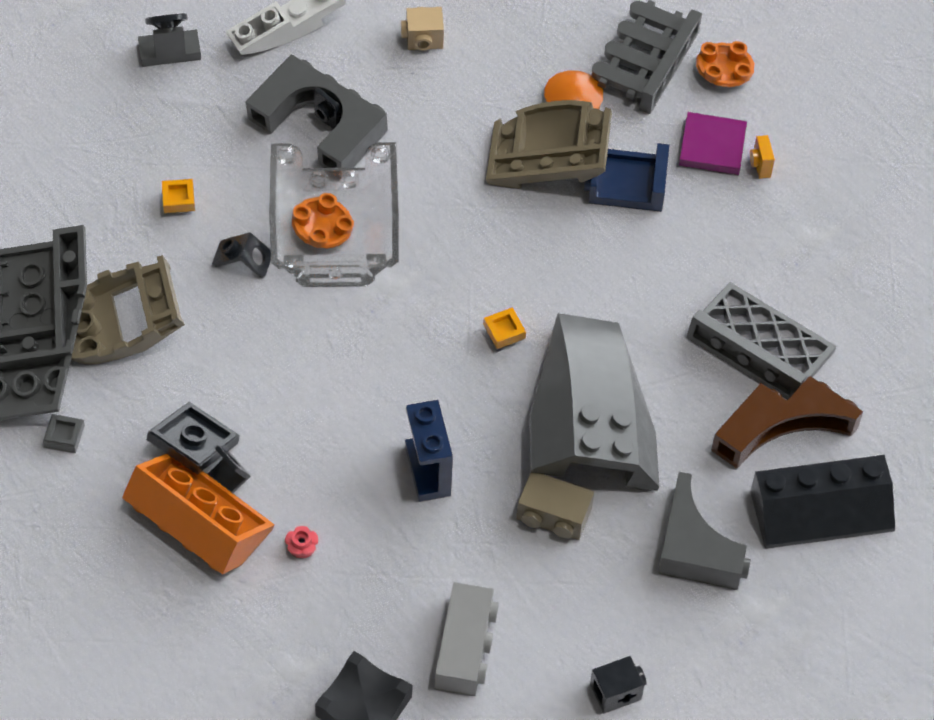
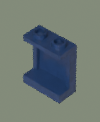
(631, 180)
(429, 451)

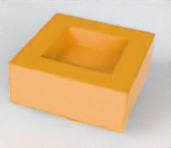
(762, 157)
(178, 196)
(504, 328)

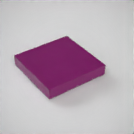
(713, 143)

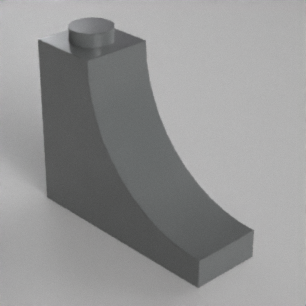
(695, 549)

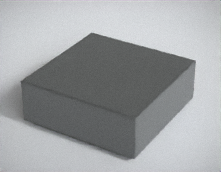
(63, 433)

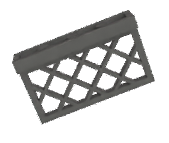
(749, 355)

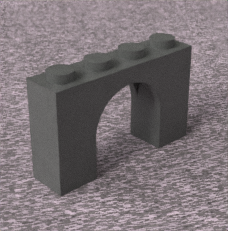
(294, 86)

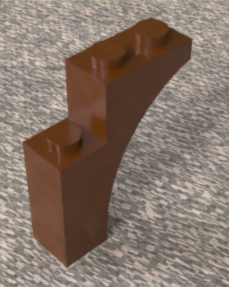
(769, 416)

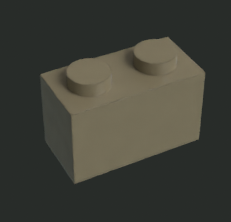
(555, 505)

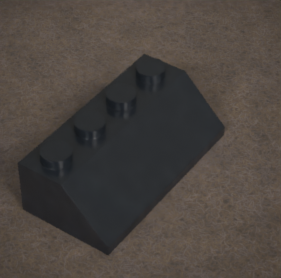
(824, 501)

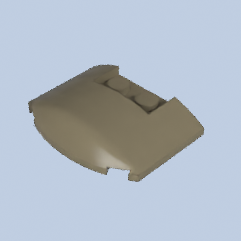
(549, 144)

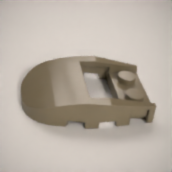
(99, 329)

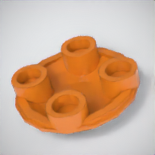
(725, 63)
(574, 86)
(322, 221)

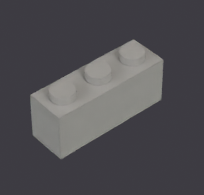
(466, 639)

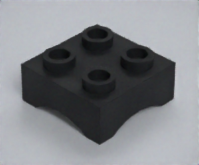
(363, 693)

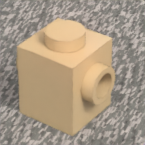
(423, 28)

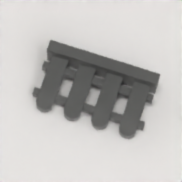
(650, 65)

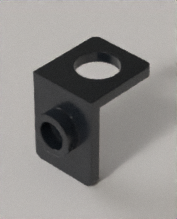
(326, 108)
(241, 249)
(229, 471)

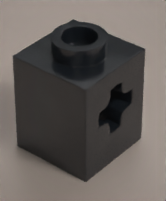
(618, 684)

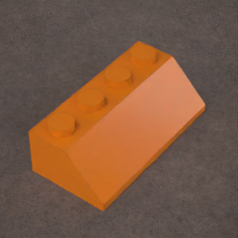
(197, 512)

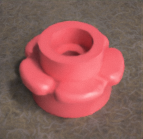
(298, 549)

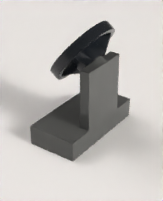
(168, 42)

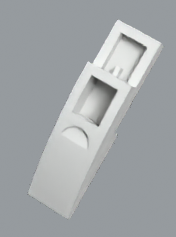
(280, 25)

